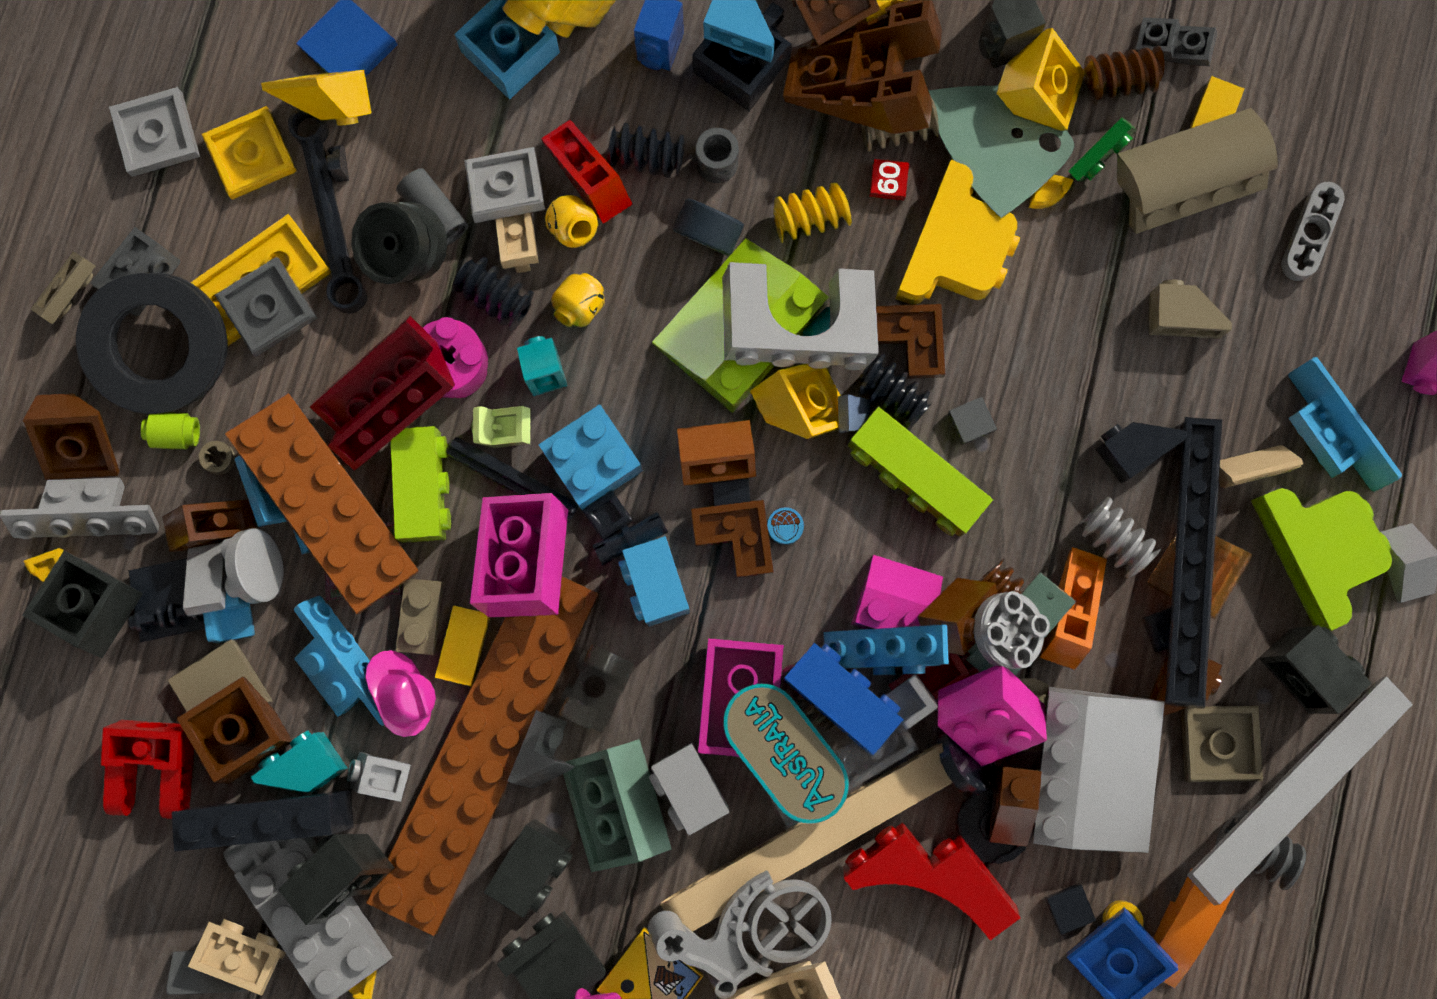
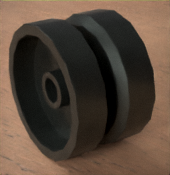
(398, 242)

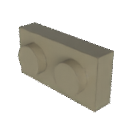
(57, 296)
(419, 616)

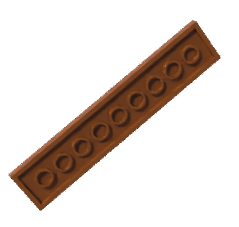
(477, 761)

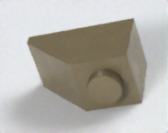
(1185, 312)

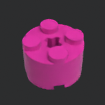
(470, 355)

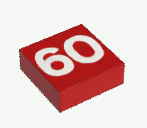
(889, 179)

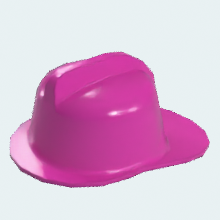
(400, 693)

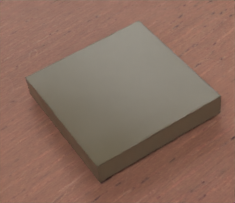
(213, 674)
(1221, 744)

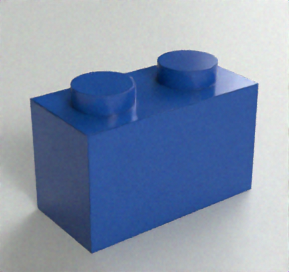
(659, 33)

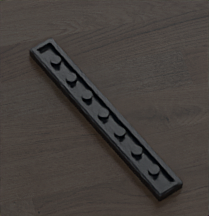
(1193, 564)

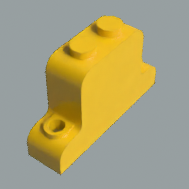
(959, 244)

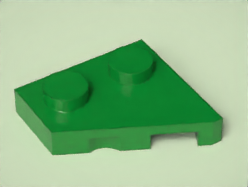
(1113, 141)

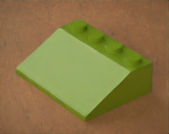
(697, 332)

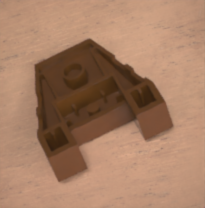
(862, 70)

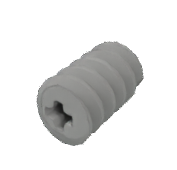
(1118, 538)

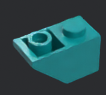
(304, 767)

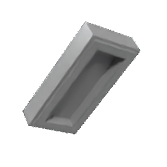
(204, 580)

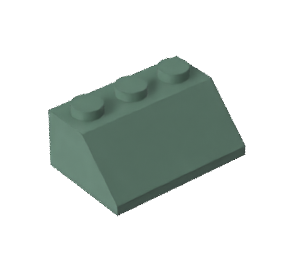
(616, 807)

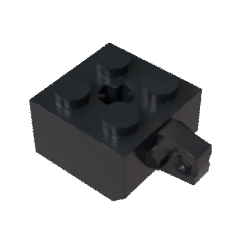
(739, 76)

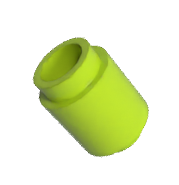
(171, 430)

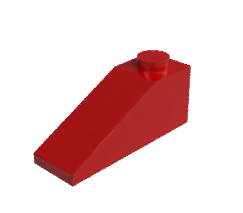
(587, 171)

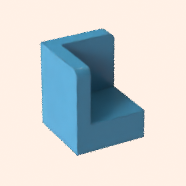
(231, 623)

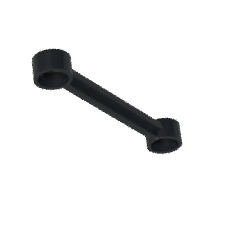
(327, 212)

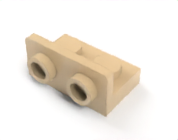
(235, 957)

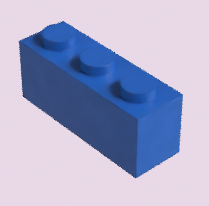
(844, 698)

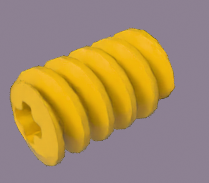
(811, 211)

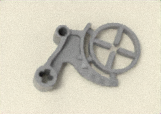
(724, 954)

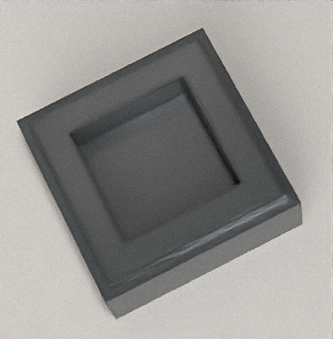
(972, 420)

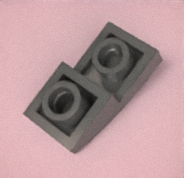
(1179, 43)

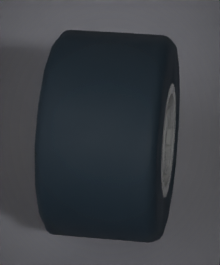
(708, 226)

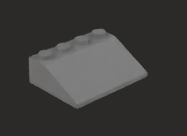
(1098, 771)

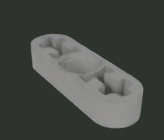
(1326, 223)

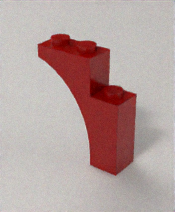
(950, 873)

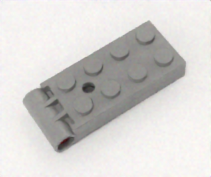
(326, 954)

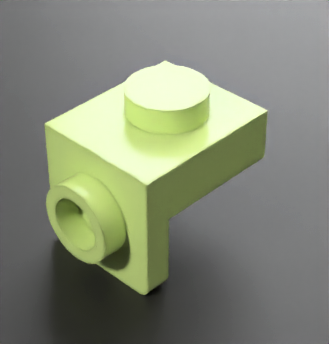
(501, 426)

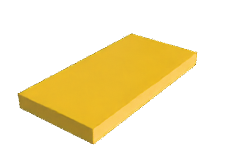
(279, 240)

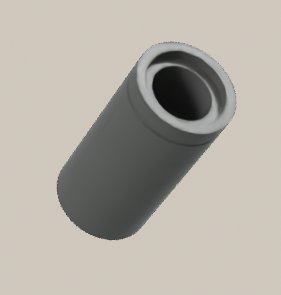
(421, 189)

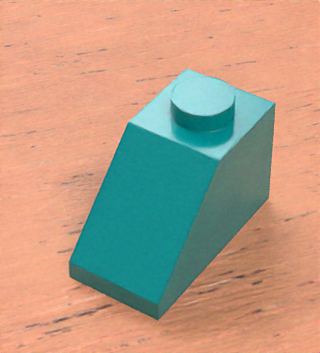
(541, 365)

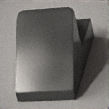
(535, 759)

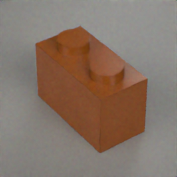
(716, 452)

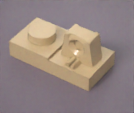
(517, 242)

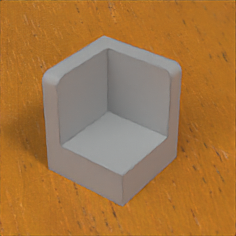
(913, 700)

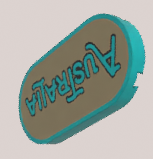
(786, 753)

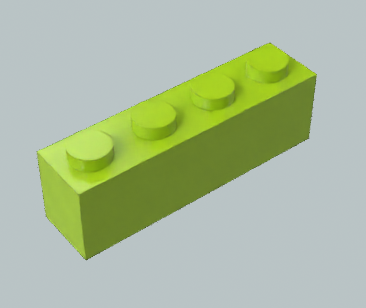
(919, 473)

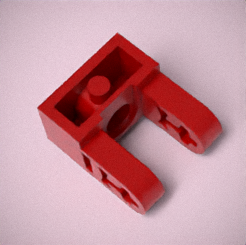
(146, 743)

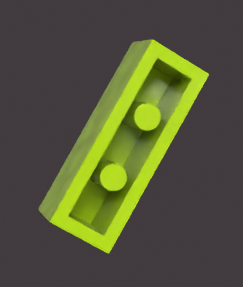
(419, 485)

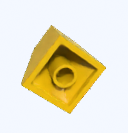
(1042, 82)
(325, 95)
(799, 401)

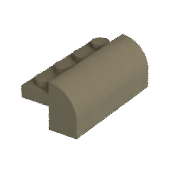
(1196, 169)

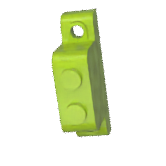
(1325, 549)

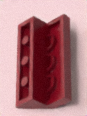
(384, 392)

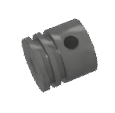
(717, 155)

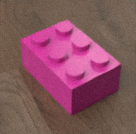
(519, 555)
(728, 670)

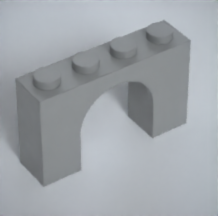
(756, 337)

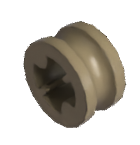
(206, 451)

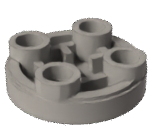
(252, 566)
(1010, 630)

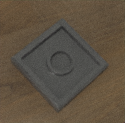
(266, 306)

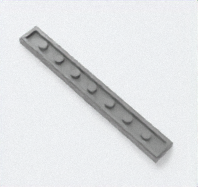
(1299, 791)

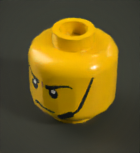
(571, 221)
(578, 300)

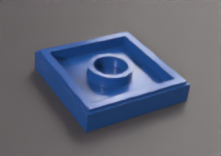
(346, 40)
(1122, 959)

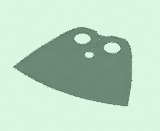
(978, 134)

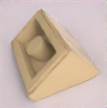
(1257, 465)

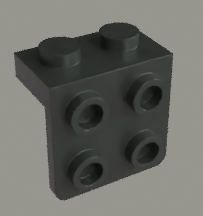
(552, 960)

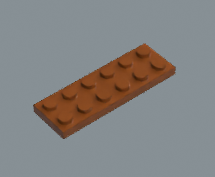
(322, 503)

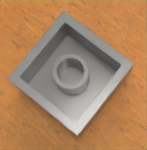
(689, 789)

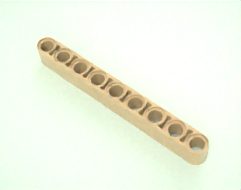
(809, 842)

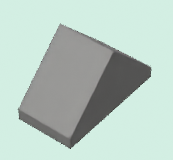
(1413, 563)

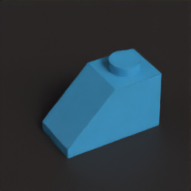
(740, 27)

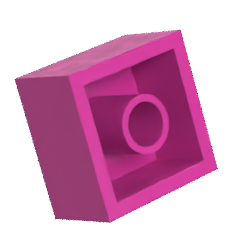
(992, 715)

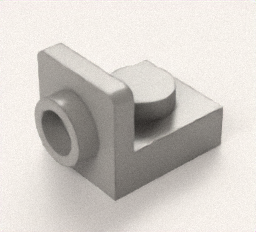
(378, 776)

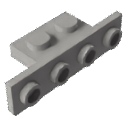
(81, 509)

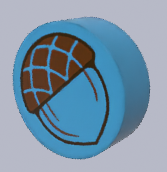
(785, 526)

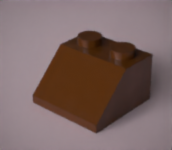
(234, 731)

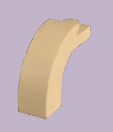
(793, 982)

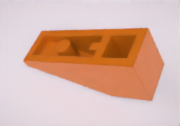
(1074, 633)

